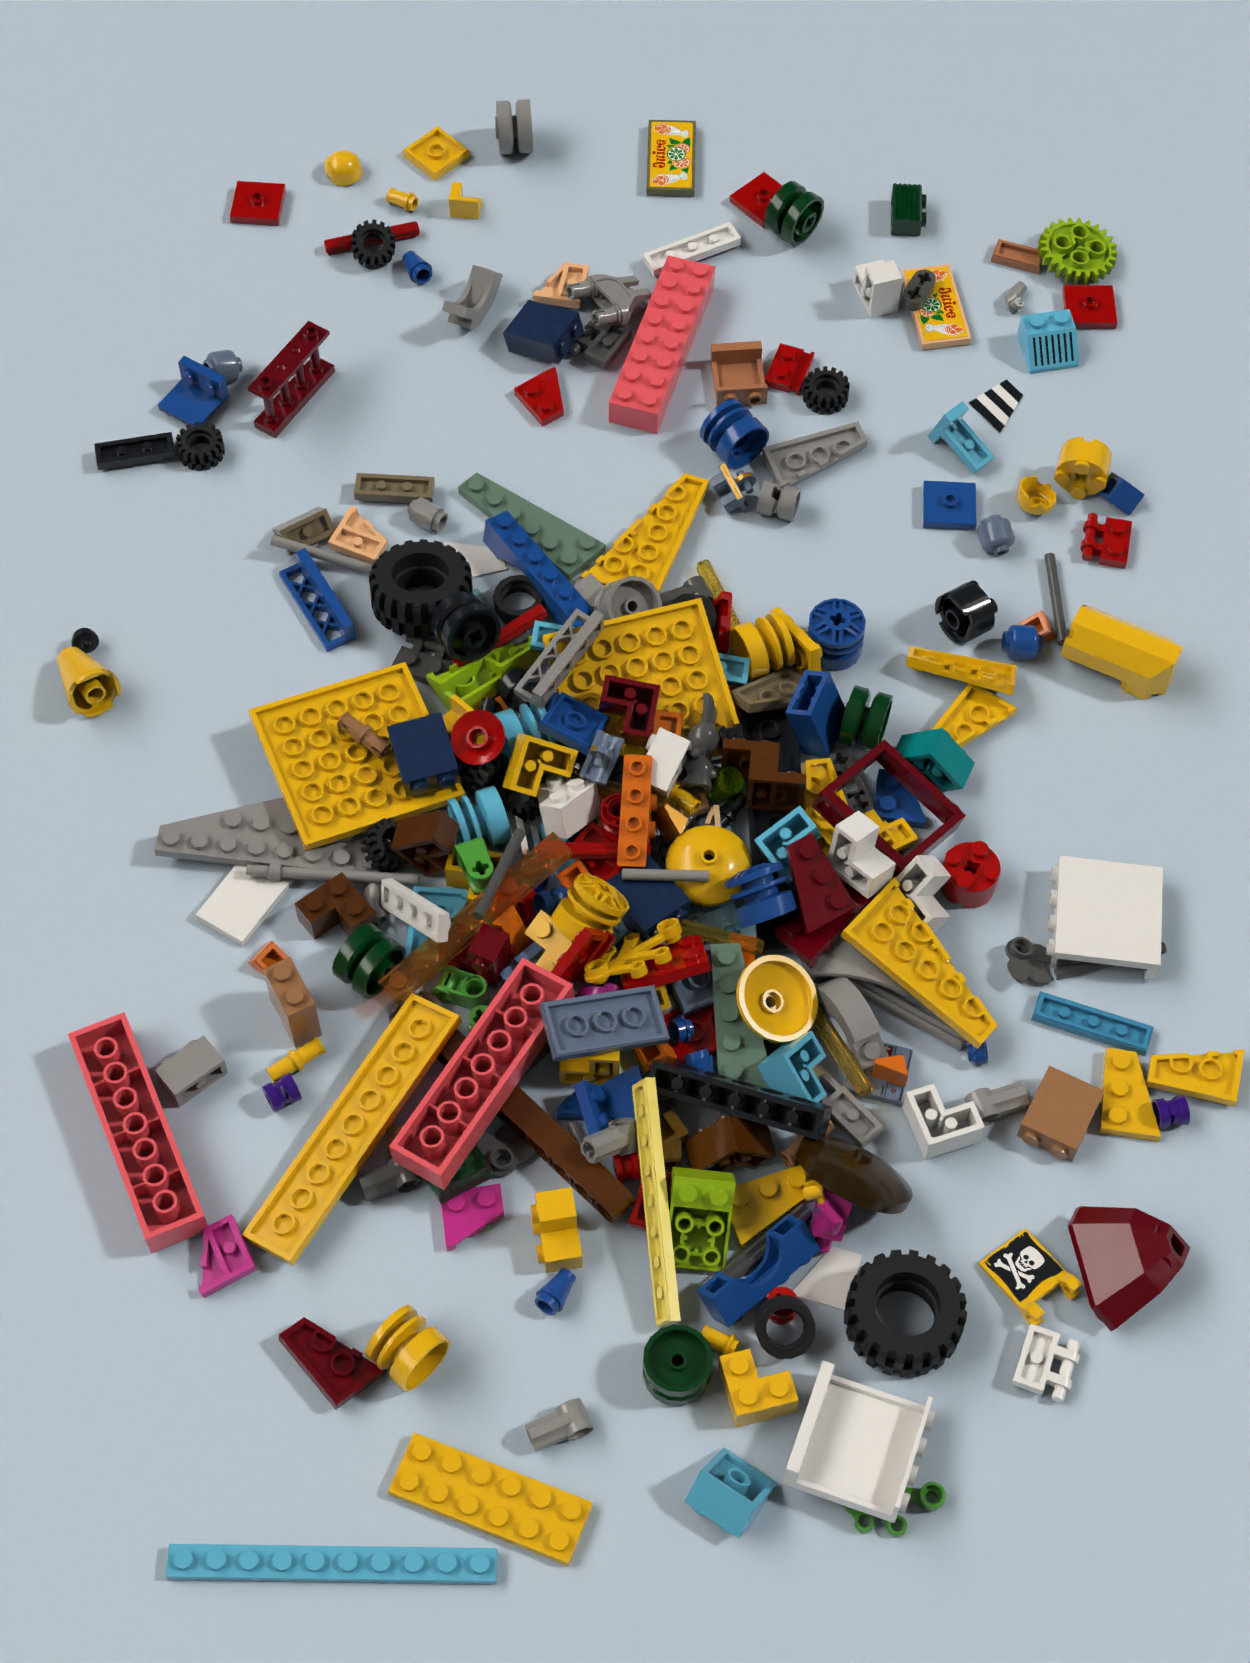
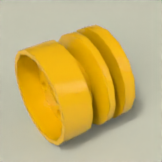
(765, 644)
(589, 904)
(407, 1348)

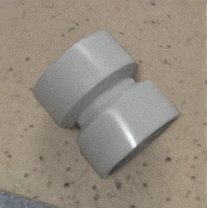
(778, 500)

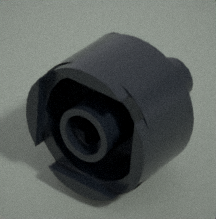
(966, 612)

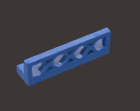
(324, 594)

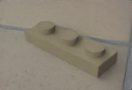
(393, 487)

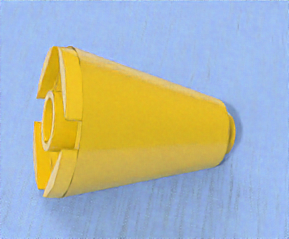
(87, 683)

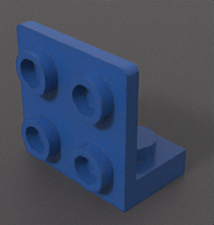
(196, 394)
(609, 1100)

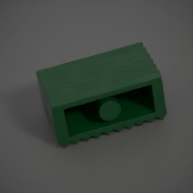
(907, 208)

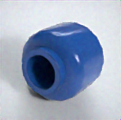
(1021, 642)

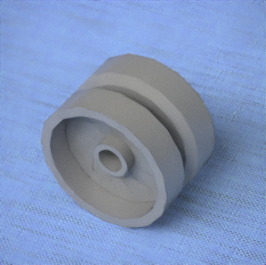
(514, 127)
(627, 597)

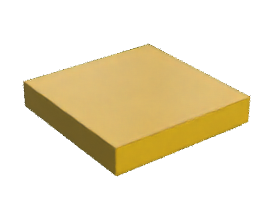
(436, 153)

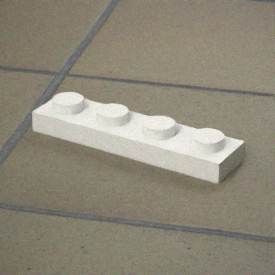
(694, 247)
(415, 910)

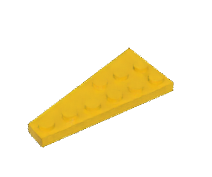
(655, 540)
(913, 957)

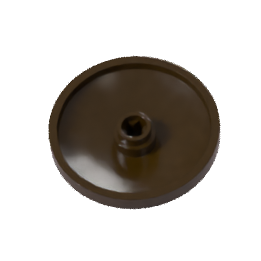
(854, 1174)

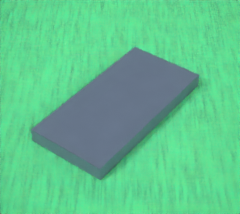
(604, 1023)

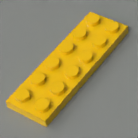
(491, 1499)

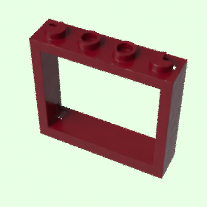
(913, 781)

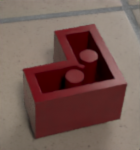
(635, 702)
(486, 955)

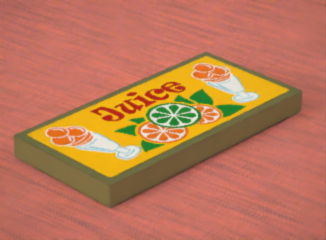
(671, 158)

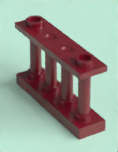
(297, 391)

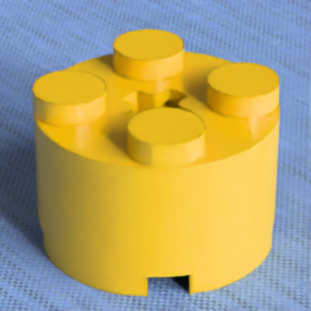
(1083, 467)

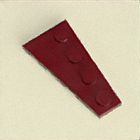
(810, 947)

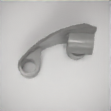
(847, 961)

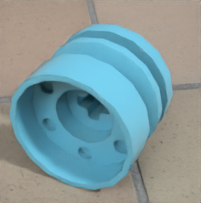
(526, 724)
(483, 819)

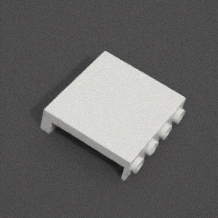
(1106, 913)
(858, 1446)

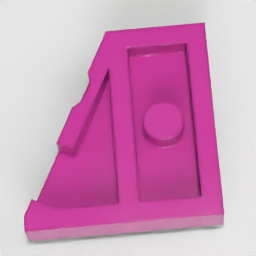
(471, 1213)
(224, 1256)

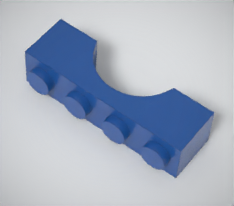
(787, 1249)

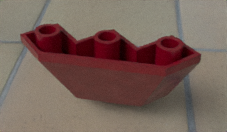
(1124, 1259)

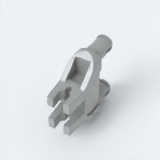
(612, 296)

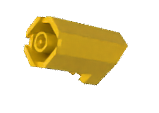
(1123, 651)

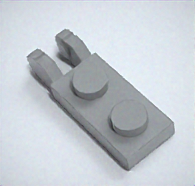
(850, 1113)

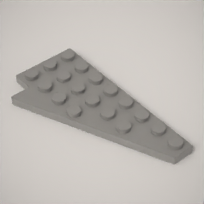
(257, 836)

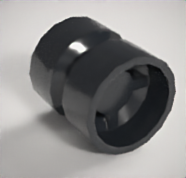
(508, 683)

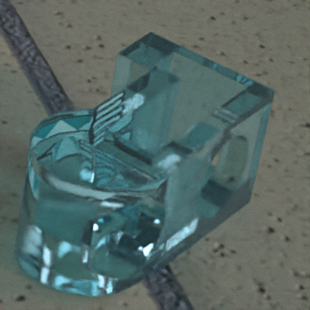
(721, 918)

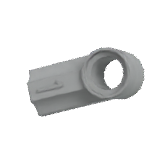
(999, 1101)
(617, 1139)
(567, 1422)

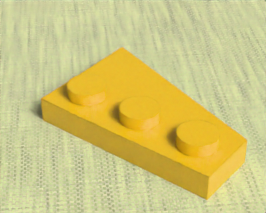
(1201, 1076)

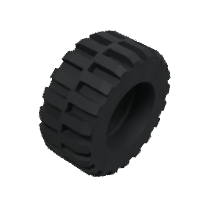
(412, 566)
(911, 1275)

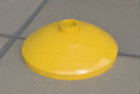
(729, 856)
(790, 996)

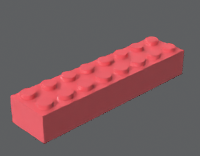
(661, 344)
(479, 1076)
(138, 1132)

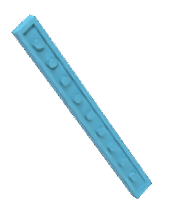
(332, 1564)

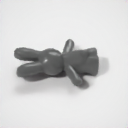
(704, 740)

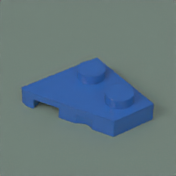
(895, 801)

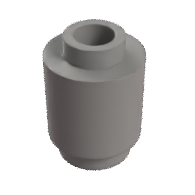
(427, 514)

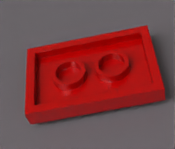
(687, 961)

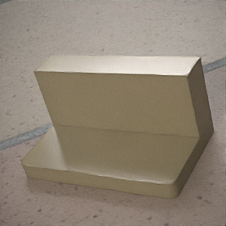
(307, 527)

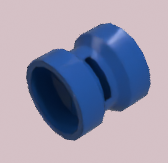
(547, 900)

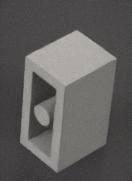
(191, 1070)

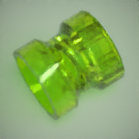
(727, 783)

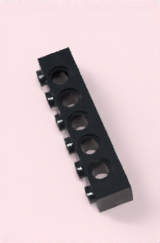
(741, 1098)

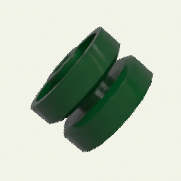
(794, 213)
(861, 718)
(367, 959)
(661, 1361)

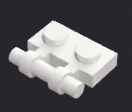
(1036, 1360)

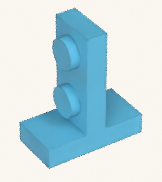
(962, 439)

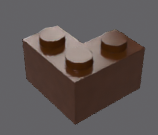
(426, 841)
(332, 905)
(730, 1144)

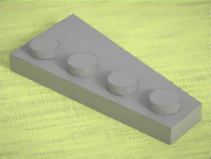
(808, 455)

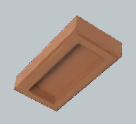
(1017, 256)

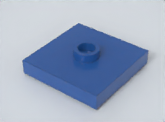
(949, 505)
(573, 723)

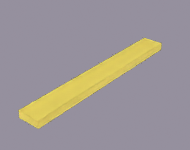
(656, 1203)

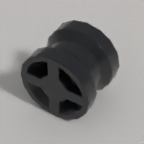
(729, 733)

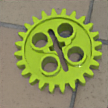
(1077, 250)

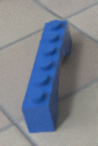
(513, 544)

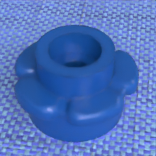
(680, 1029)
(979, 1055)

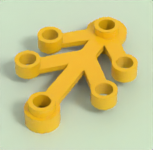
(634, 952)

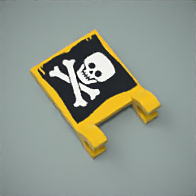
(1027, 1274)

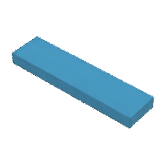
(1092, 1023)

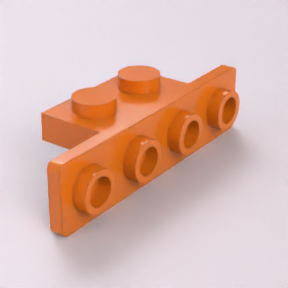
(636, 811)

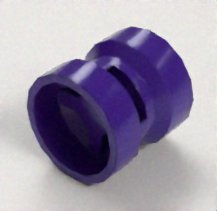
(275, 1095)
(1171, 1112)

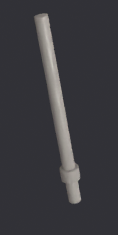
(276, 871)

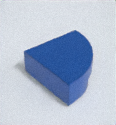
(570, 1109)

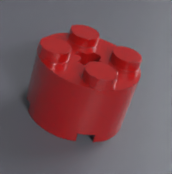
(973, 874)

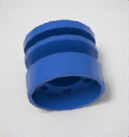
(734, 434)
(839, 631)
(761, 894)

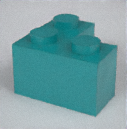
(937, 757)

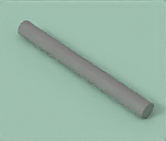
(322, 554)

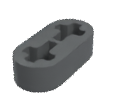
(915, 288)

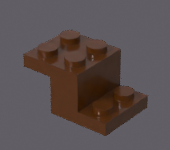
(759, 765)

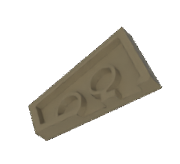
(767, 692)

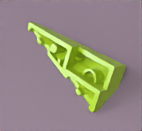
(481, 676)

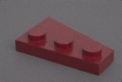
(818, 887)
(330, 1365)

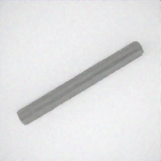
(909, 1012)

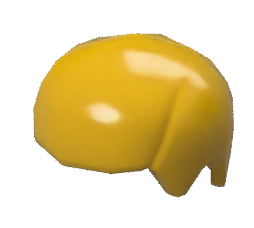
(343, 168)
(1035, 497)

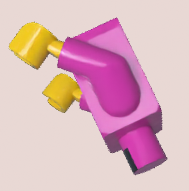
(828, 1214)

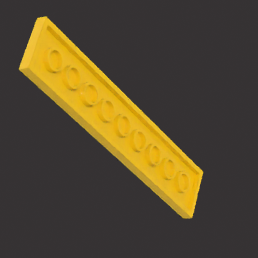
(351, 1129)

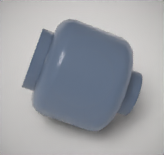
(224, 363)
(996, 535)

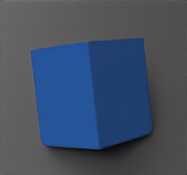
(1121, 494)

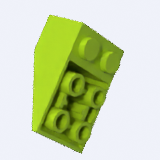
(700, 1217)

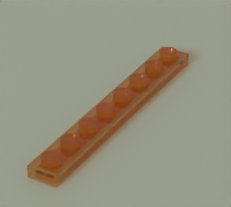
(517, 883)

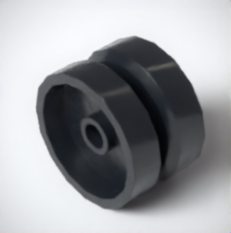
(465, 626)

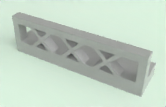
(564, 661)

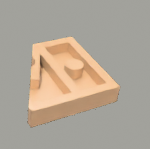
(554, 291)
(357, 538)

